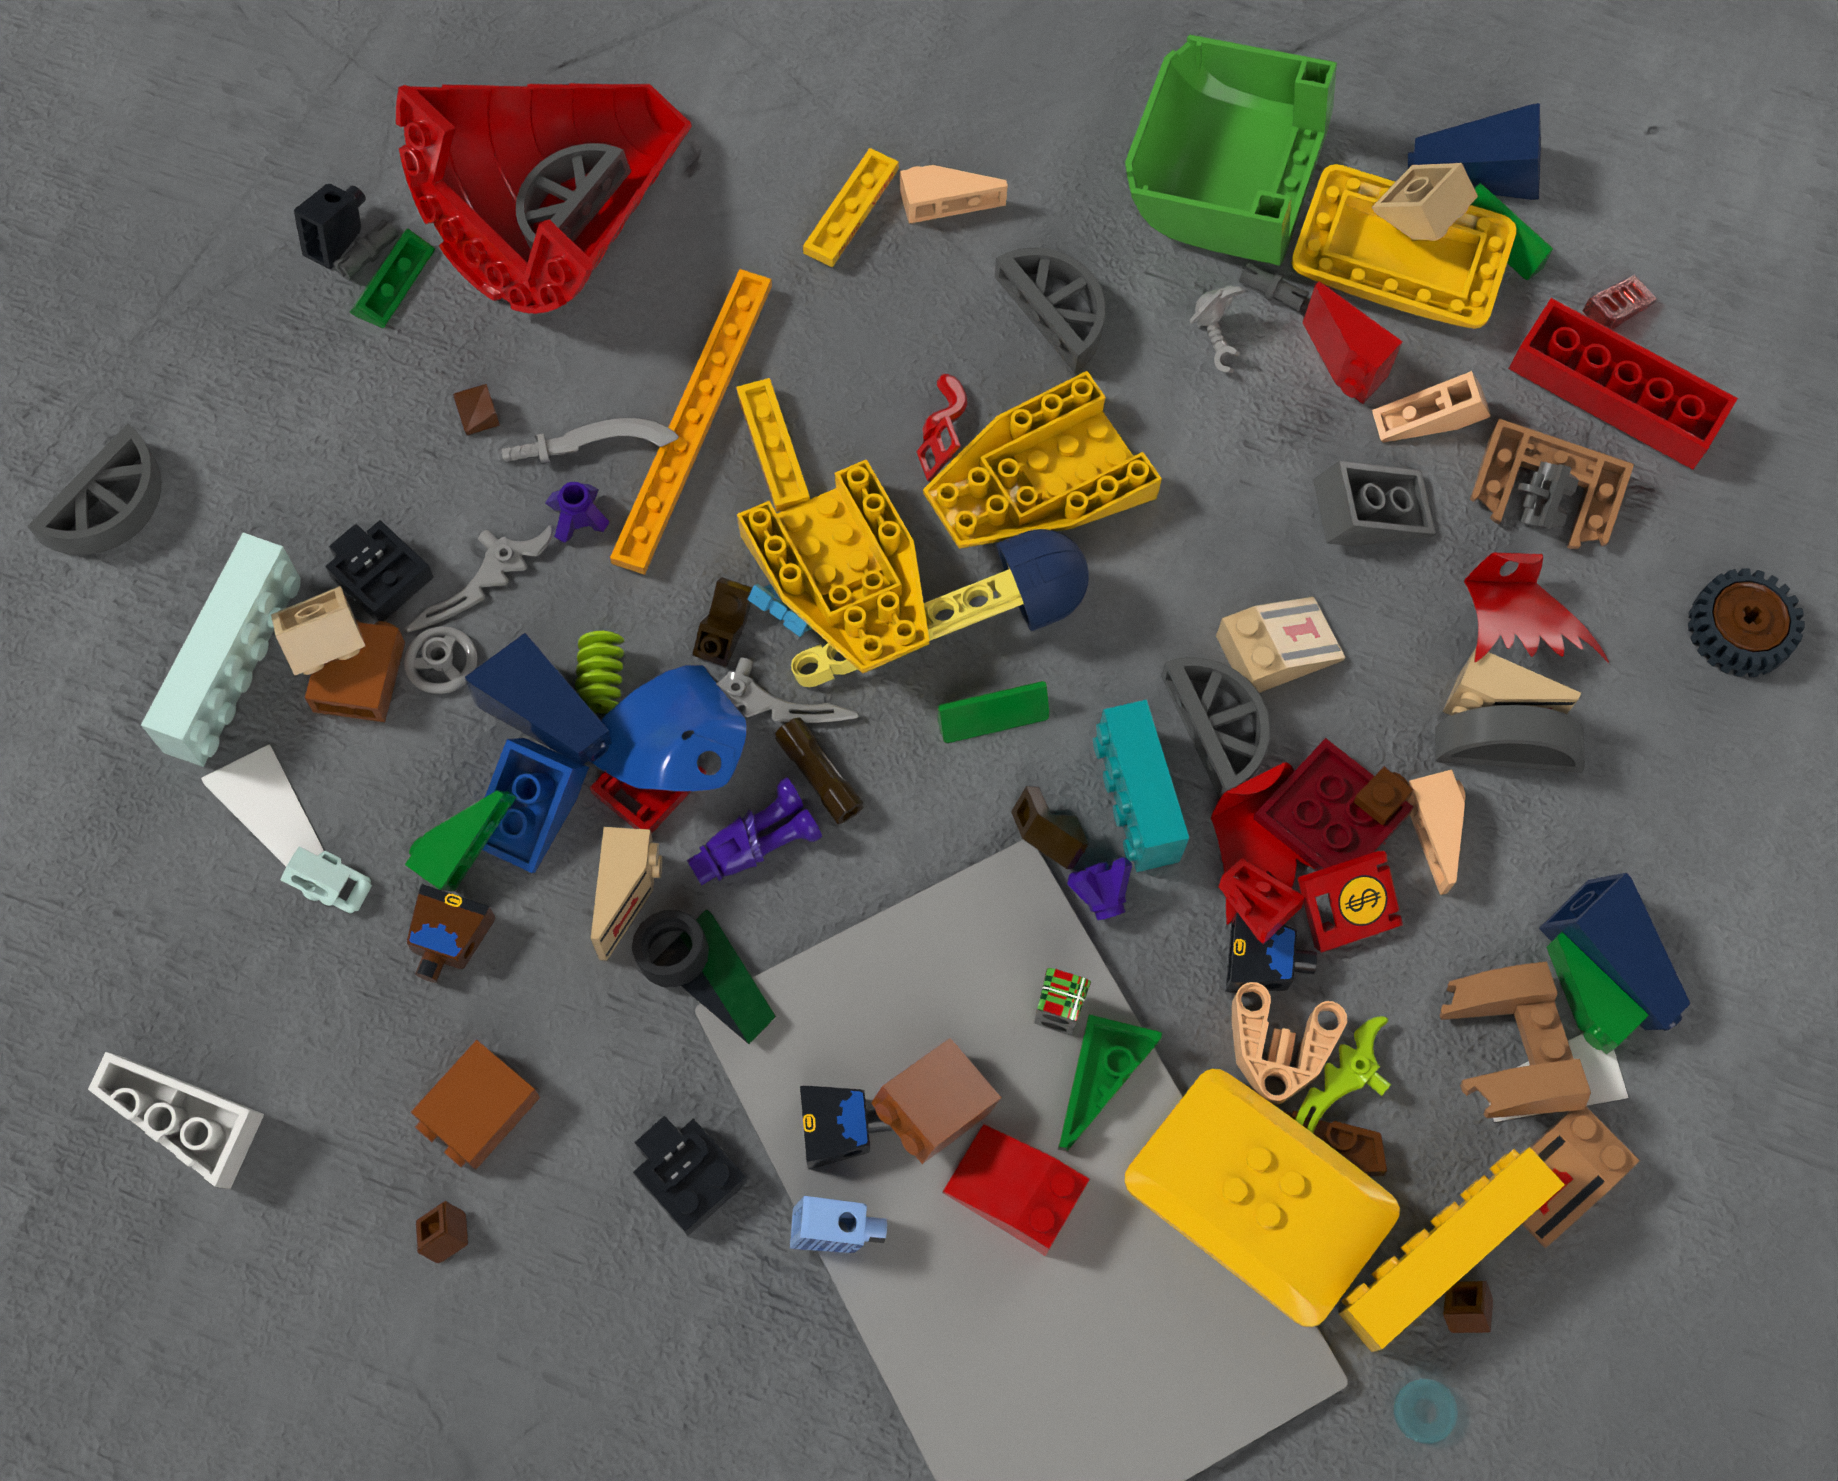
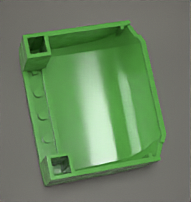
(1230, 146)

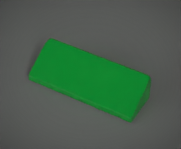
(1528, 250)
(393, 279)
(993, 712)

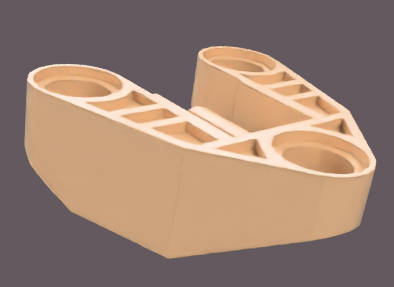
(1249, 1040)

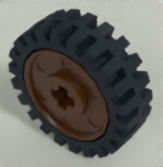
(1746, 622)

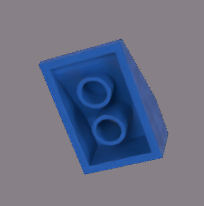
(545, 792)

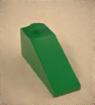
(453, 846)
(1596, 1001)

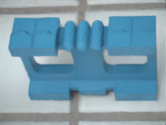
(763, 598)

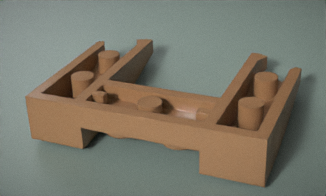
(1599, 474)
(1554, 1077)

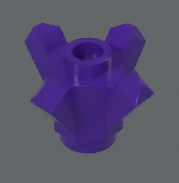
(576, 509)
(1103, 887)

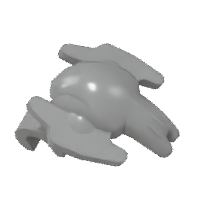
(1208, 313)

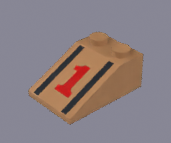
(1586, 1161)

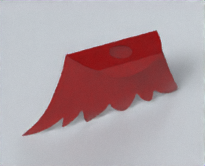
(1520, 607)
(1245, 838)

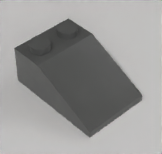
(1372, 504)

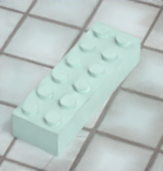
(222, 651)

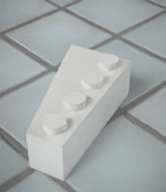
(188, 1121)

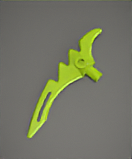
(1355, 1071)

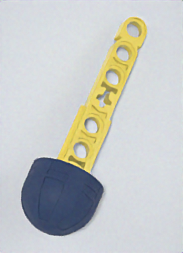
(1041, 576)

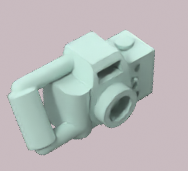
(324, 878)

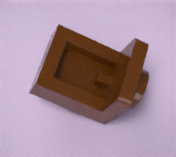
(1383, 795)

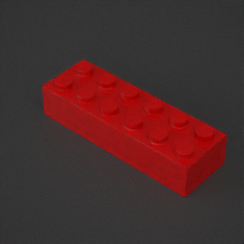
(1622, 383)

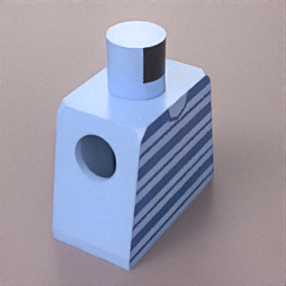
(817, 1225)

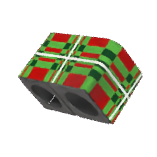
(1061, 1000)

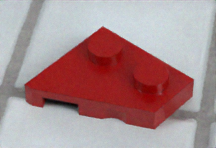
(1259, 899)

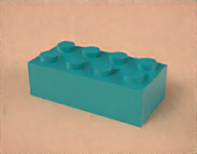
(1140, 786)

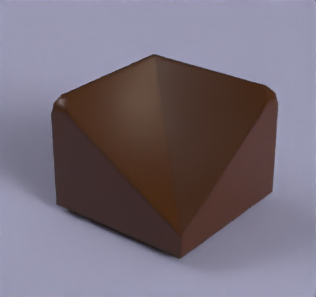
(476, 409)
(441, 1232)
(1468, 1307)

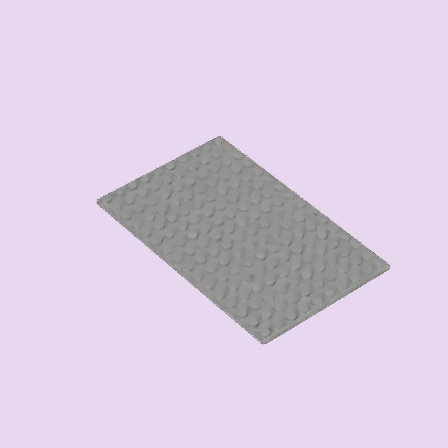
(1006, 1362)

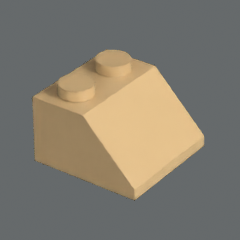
(1427, 200)
(317, 632)

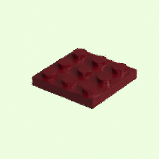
(1318, 812)

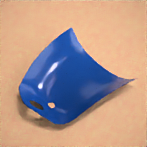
(650, 726)

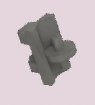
(1545, 495)

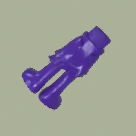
(738, 843)

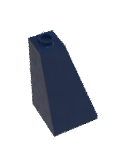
(1494, 150)
(536, 699)
(1619, 937)

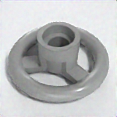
(432, 647)

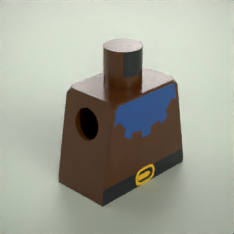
(446, 930)

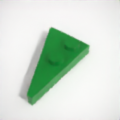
(1105, 1062)

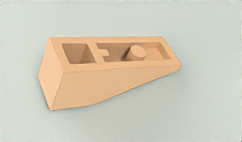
(943, 192)
(1433, 410)
(1439, 823)

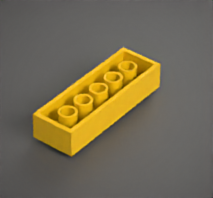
(1451, 1249)

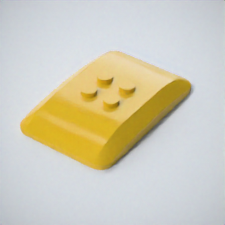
(1371, 259)
(1262, 1196)

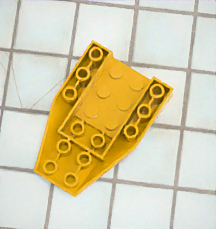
(1041, 468)
(844, 567)

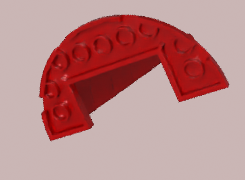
(478, 145)

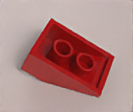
(1350, 343)
(1016, 1188)

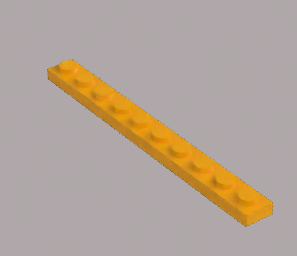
(691, 422)

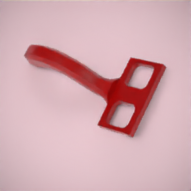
(938, 421)

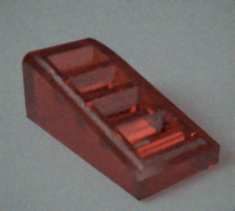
(1599, 312)

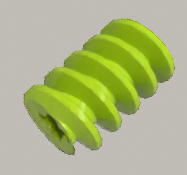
(598, 670)

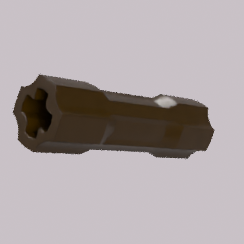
(833, 790)

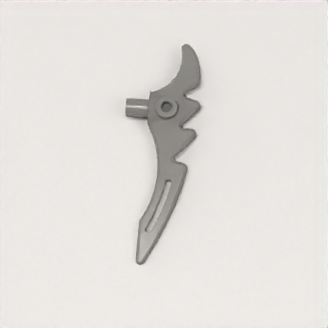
(501, 557)
(744, 691)

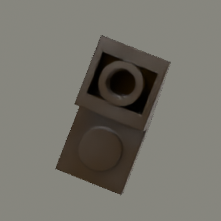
(725, 622)
(1054, 835)

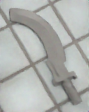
(589, 433)

